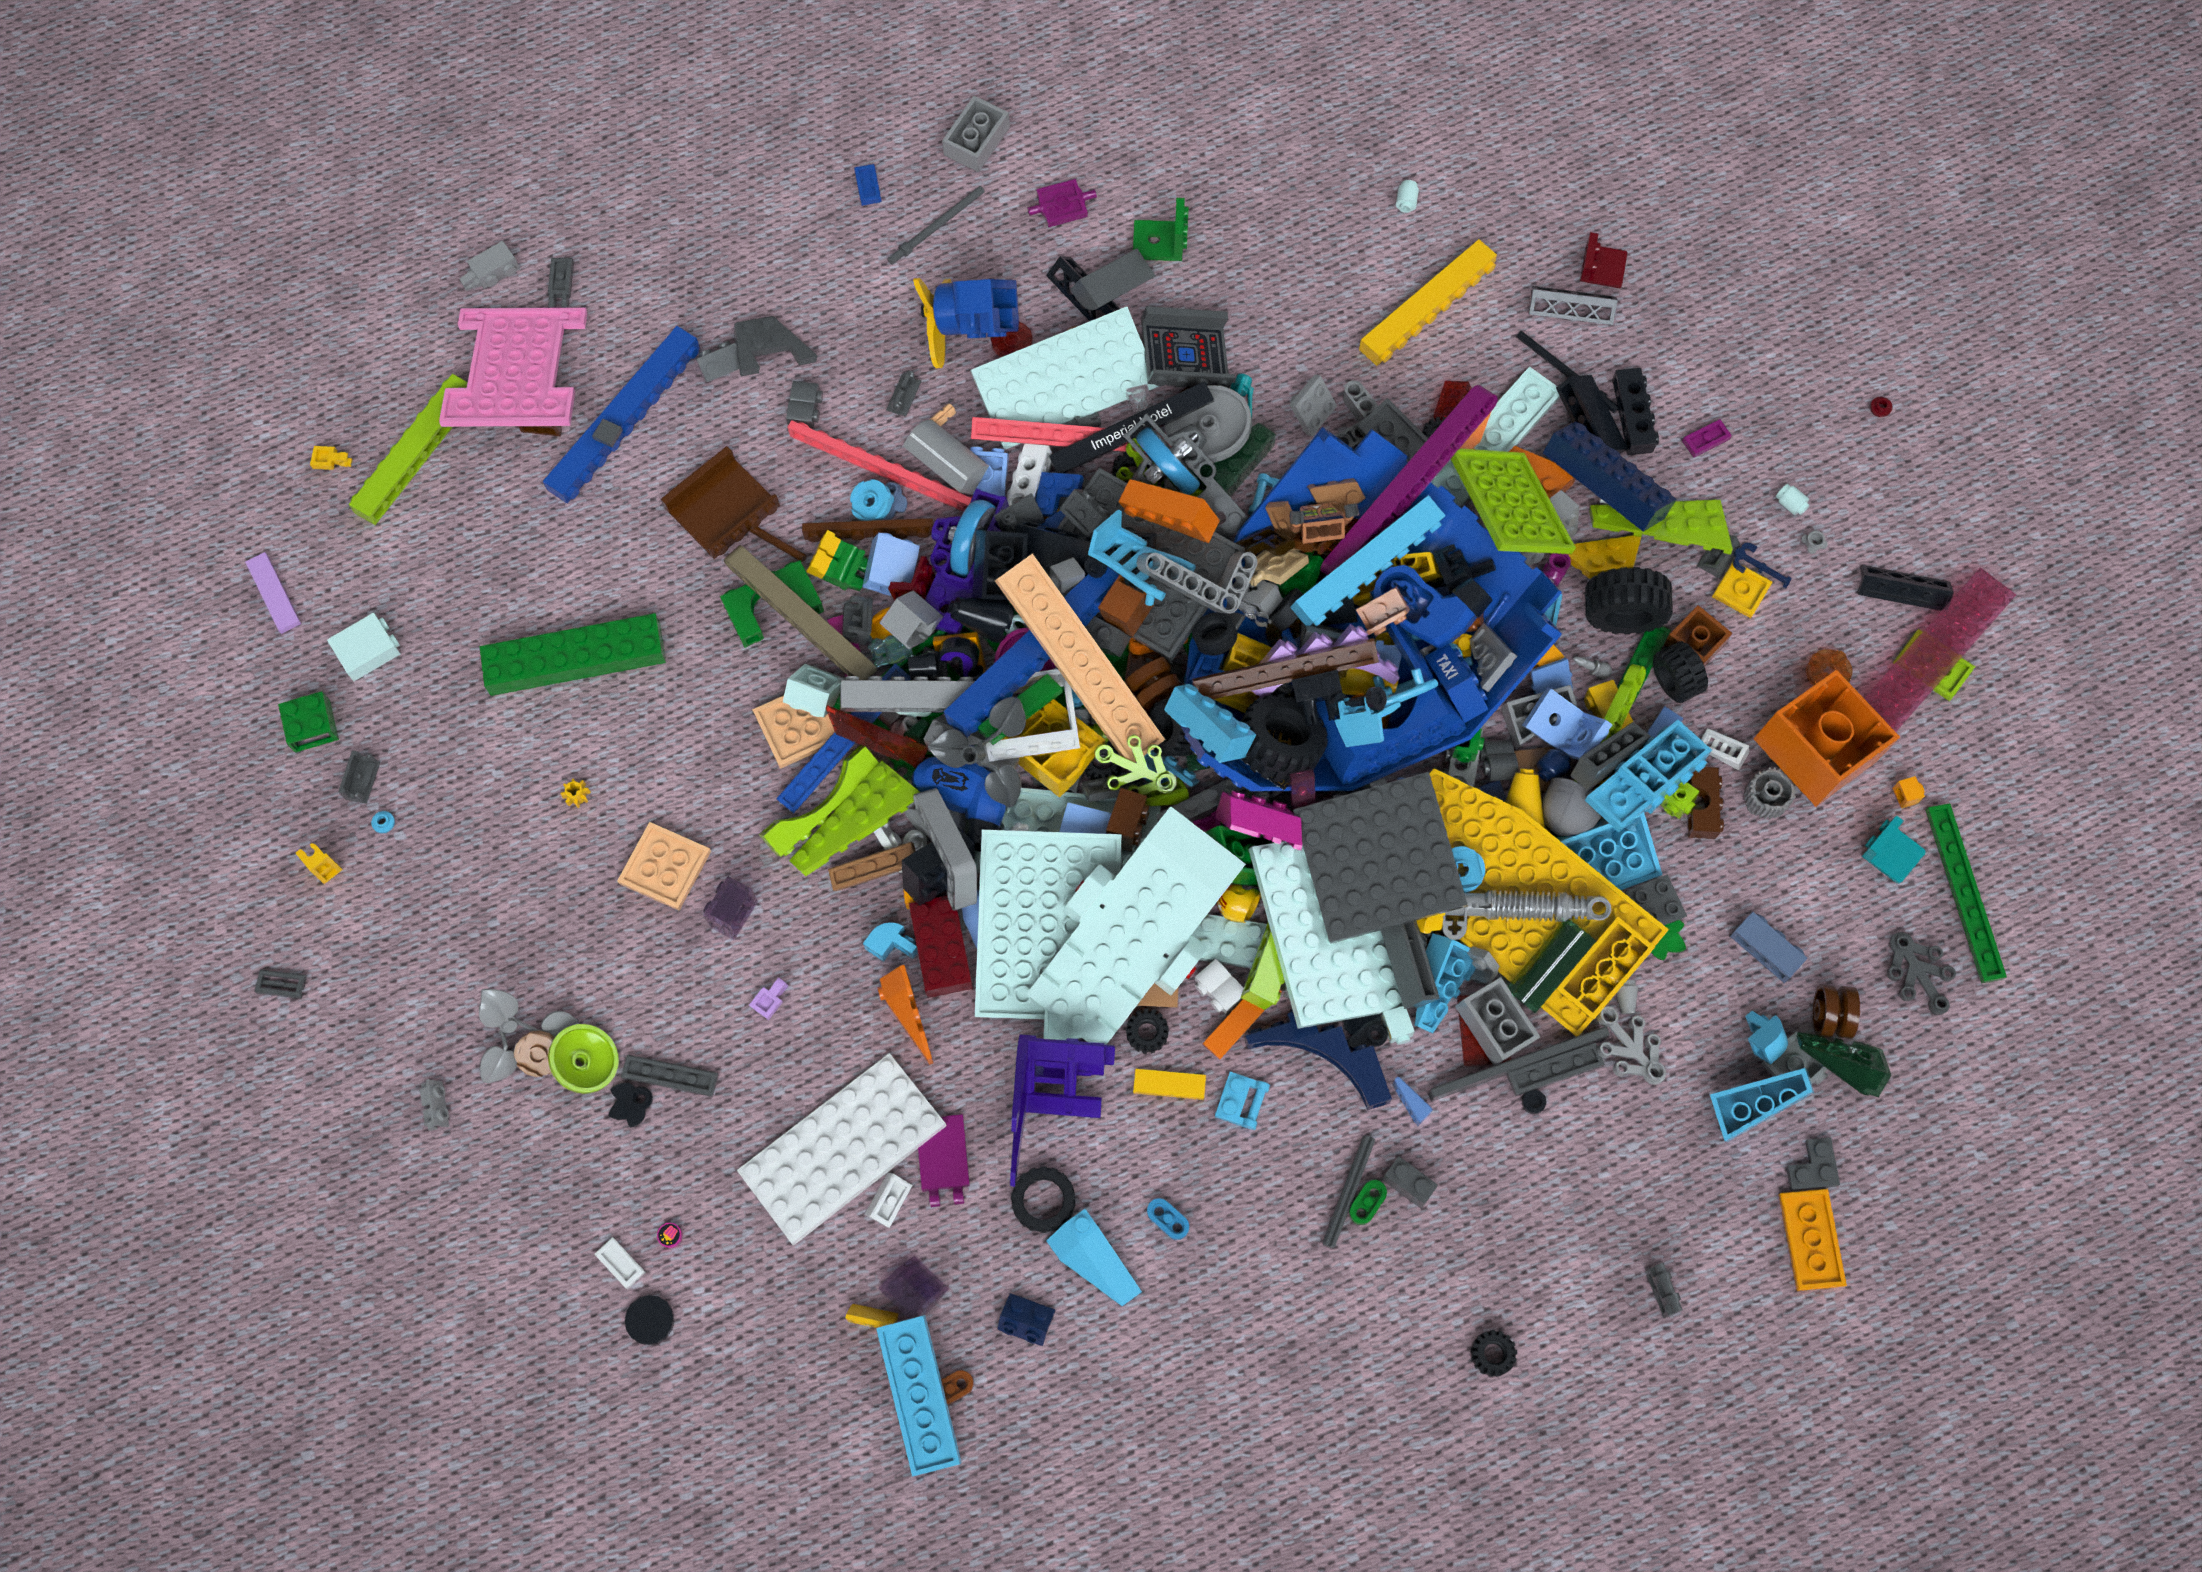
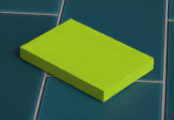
(1953, 680)

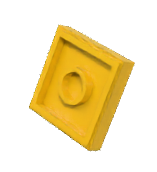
(1742, 590)

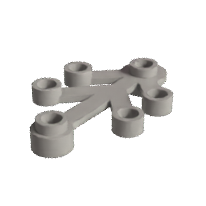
(1633, 1048)

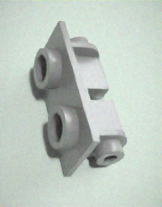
(433, 1094)

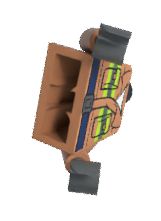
(1321, 521)

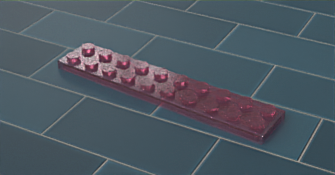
(1939, 648)

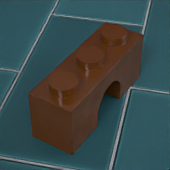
(1706, 822)

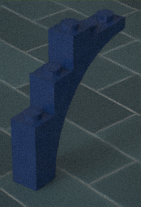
(1331, 1044)

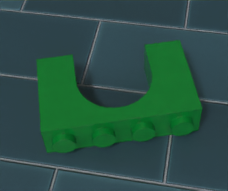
(741, 602)

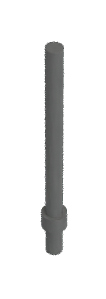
(906, 248)

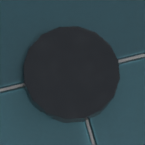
(649, 1320)

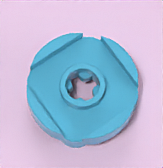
(871, 489)
(1475, 864)

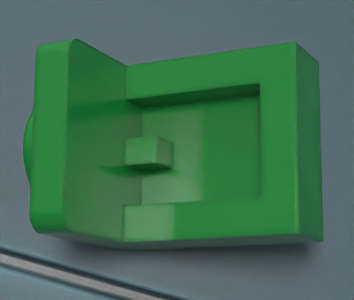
(1469, 754)

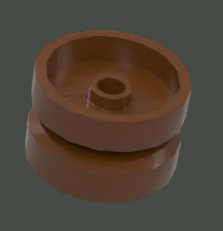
(1152, 683)
(1836, 1011)

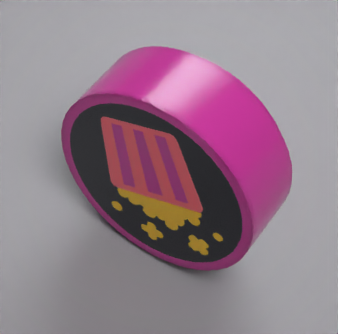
(669, 1235)

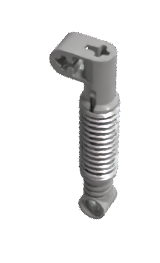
(1524, 906)

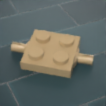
(1278, 568)

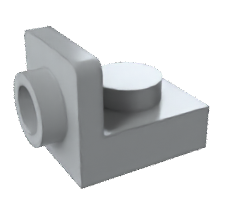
(1486, 966)

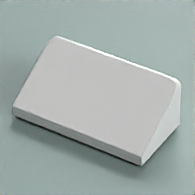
(888, 1199)

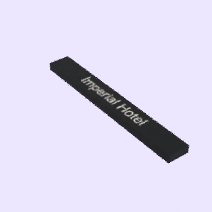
(1112, 436)

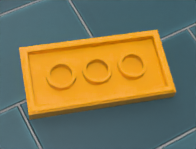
(1812, 1240)

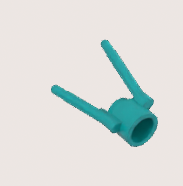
(1243, 386)

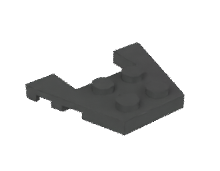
(766, 337)

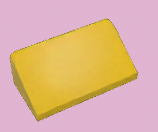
(870, 1316)

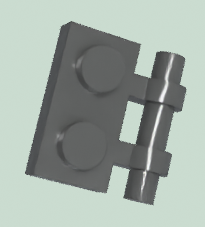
(1663, 1290)

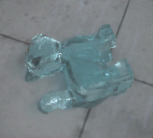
(894, 650)

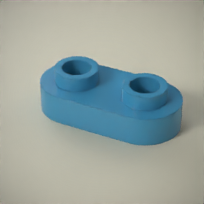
(1168, 1219)

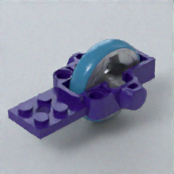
(960, 553)

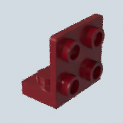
(1603, 264)
(920, 583)

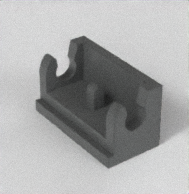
(857, 620)
(359, 777)

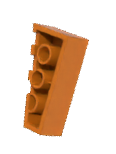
(1170, 509)

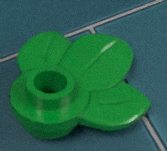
(1670, 941)

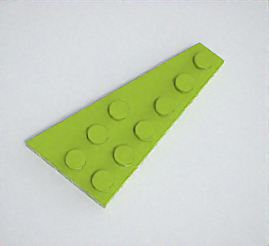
(1685, 524)
(862, 813)

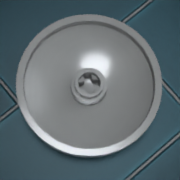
(1223, 423)

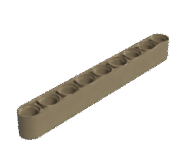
(799, 614)

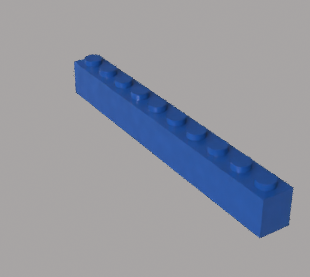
(625, 411)
(1021, 661)

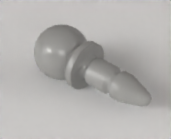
(1601, 670)

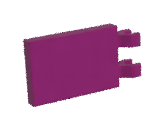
(945, 1161)

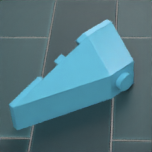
(1449, 968)
(1089, 1254)

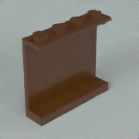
(719, 503)

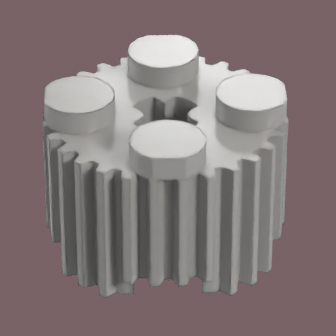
(1776, 801)

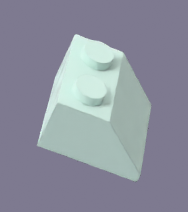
(812, 690)

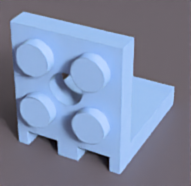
(1573, 730)

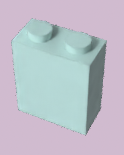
(364, 646)

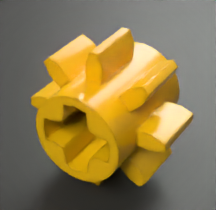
(580, 796)

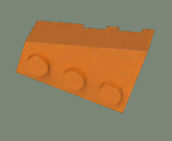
(1550, 475)

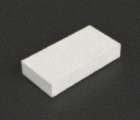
(619, 1263)

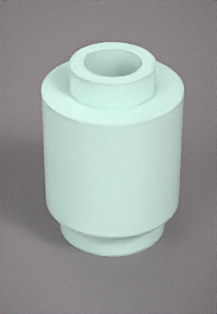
(1407, 196)
(1793, 499)

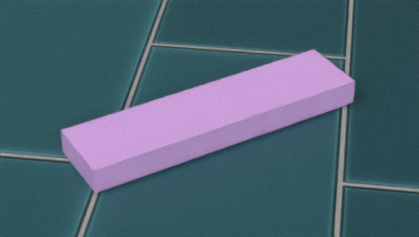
(273, 592)

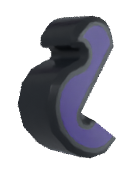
(964, 651)

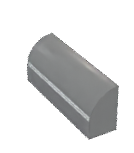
(946, 456)

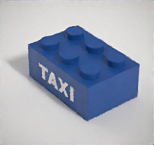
(1458, 682)

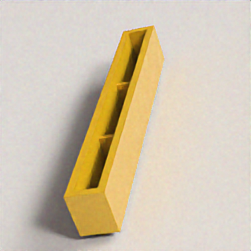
(1428, 302)

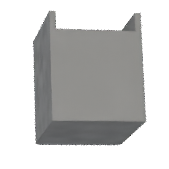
(911, 619)

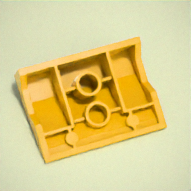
(1061, 768)

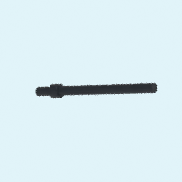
(1559, 365)

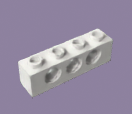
(1032, 462)

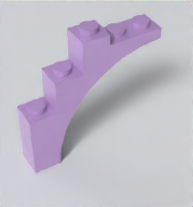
(1316, 642)

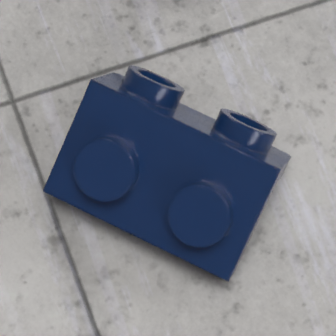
(1025, 1319)

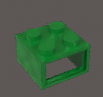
(306, 719)

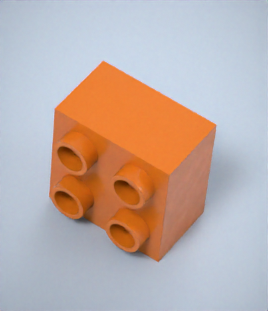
(1826, 737)

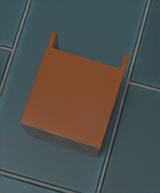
(1124, 607)

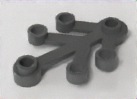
(1919, 969)

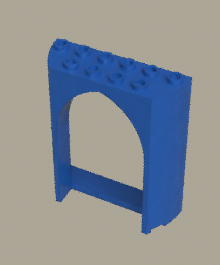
(1427, 725)

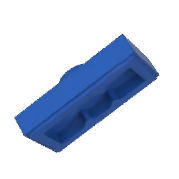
(867, 184)

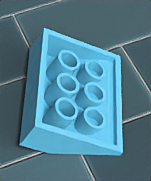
(1620, 856)

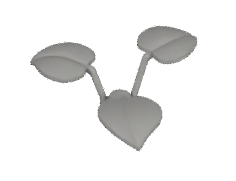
(498, 1010)

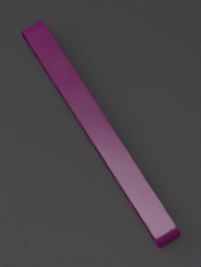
(1415, 475)

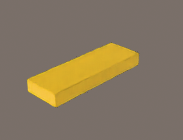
(1169, 1084)

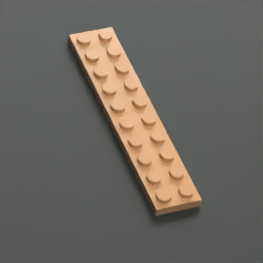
(1078, 657)

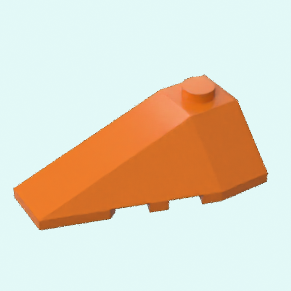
(900, 999)

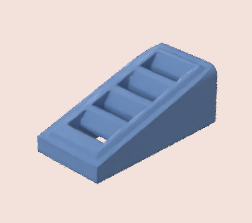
(1415, 1105)

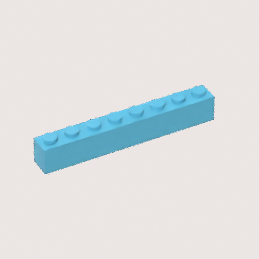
(1366, 562)

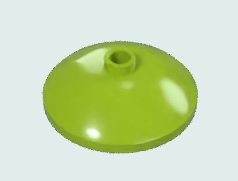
(592, 1049)

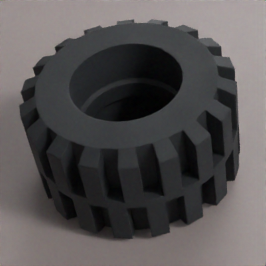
(1680, 672)
(1174, 741)

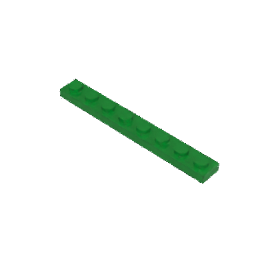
(1966, 893)

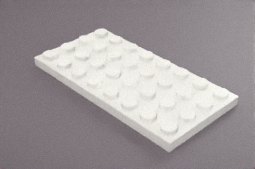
(841, 1148)

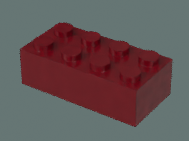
(940, 947)

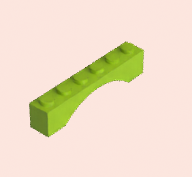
(785, 833)

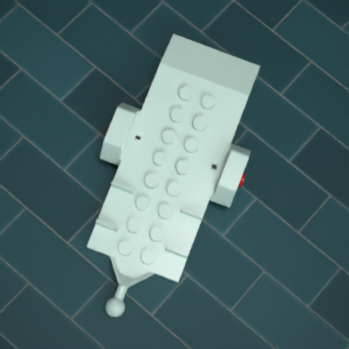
(1134, 930)

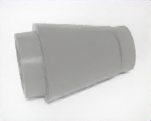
(1627, 997)

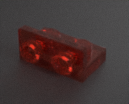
(1450, 397)

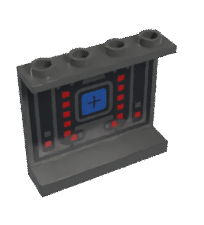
(1185, 347)

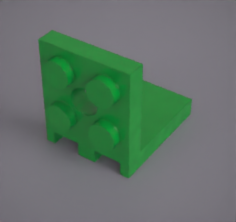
(1170, 233)

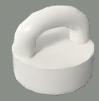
(917, 838)

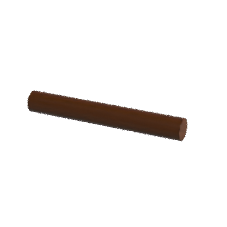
(779, 544)

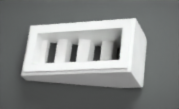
(1727, 741)

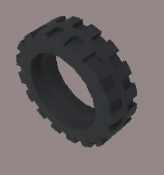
(1031, 1177)

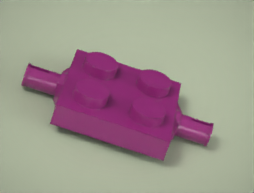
(1062, 203)

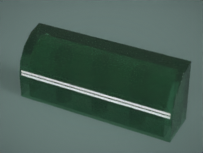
(1550, 965)

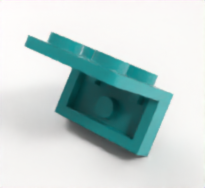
(1893, 851)

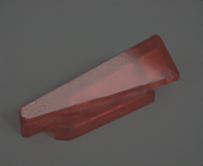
(876, 738)

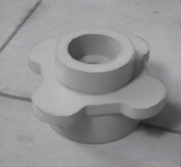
(1814, 536)

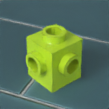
(1681, 801)

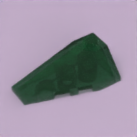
(1856, 1064)

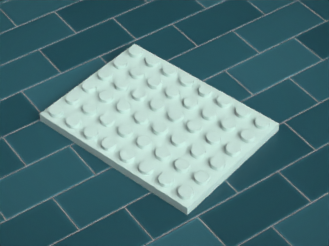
(1021, 908)
(1321, 978)

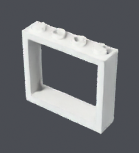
(1044, 742)

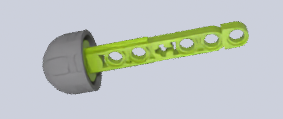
(1564, 801)

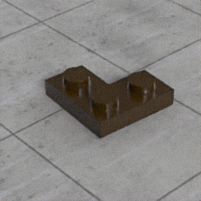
(1267, 539)

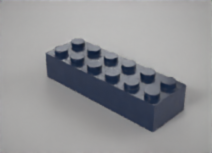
(1609, 476)

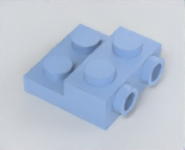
(995, 476)

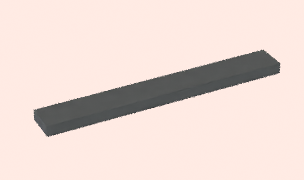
(1502, 1069)

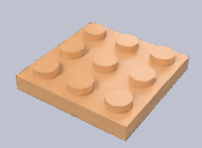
(792, 731)
(664, 866)

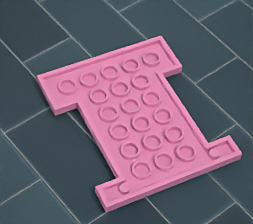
(513, 369)

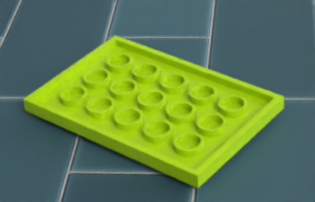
(1512, 502)

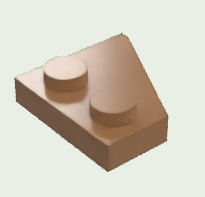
(1337, 493)

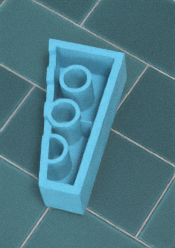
(1210, 723)
(1755, 1102)

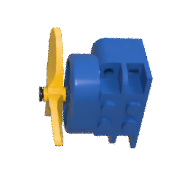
(968, 309)

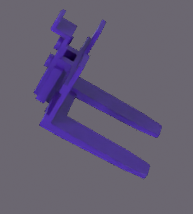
(1054, 1063)

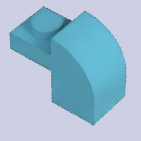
(886, 937)
(1768, 1038)

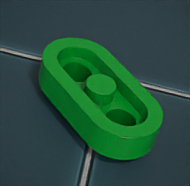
(1367, 1202)

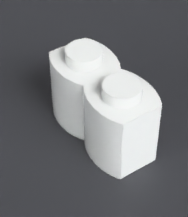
(1219, 986)

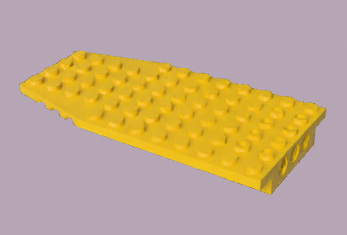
(1529, 858)

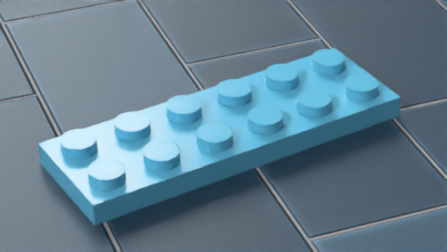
(918, 1395)

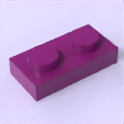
(1706, 438)

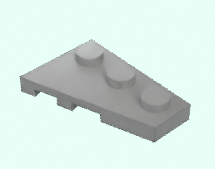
(1491, 654)

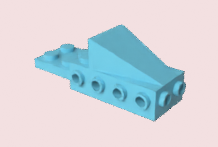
(1650, 775)

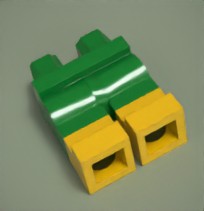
(838, 562)

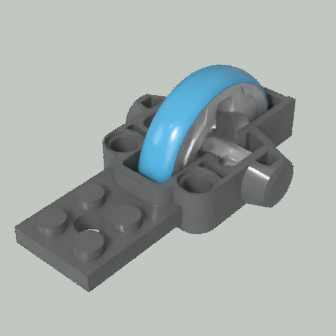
(1169, 463)

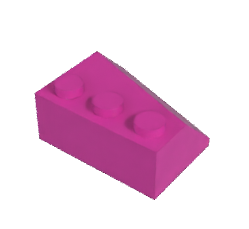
(1258, 817)

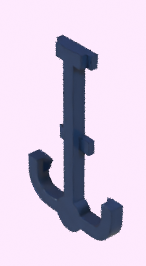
(1740, 554)

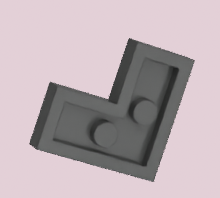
(1820, 1171)

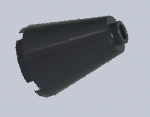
(983, 616)

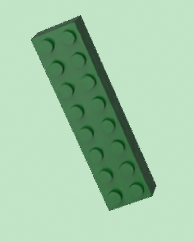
(572, 654)

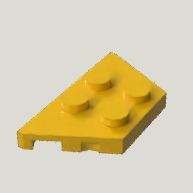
(1605, 554)

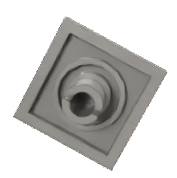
(1313, 405)

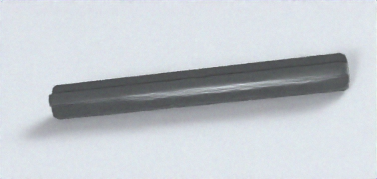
(1348, 1191)

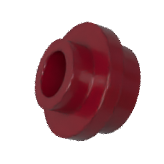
(1879, 411)

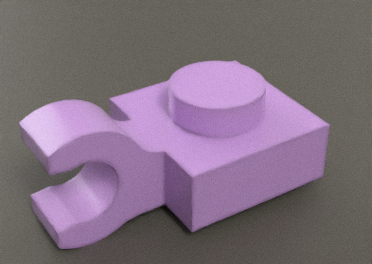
(767, 1001)

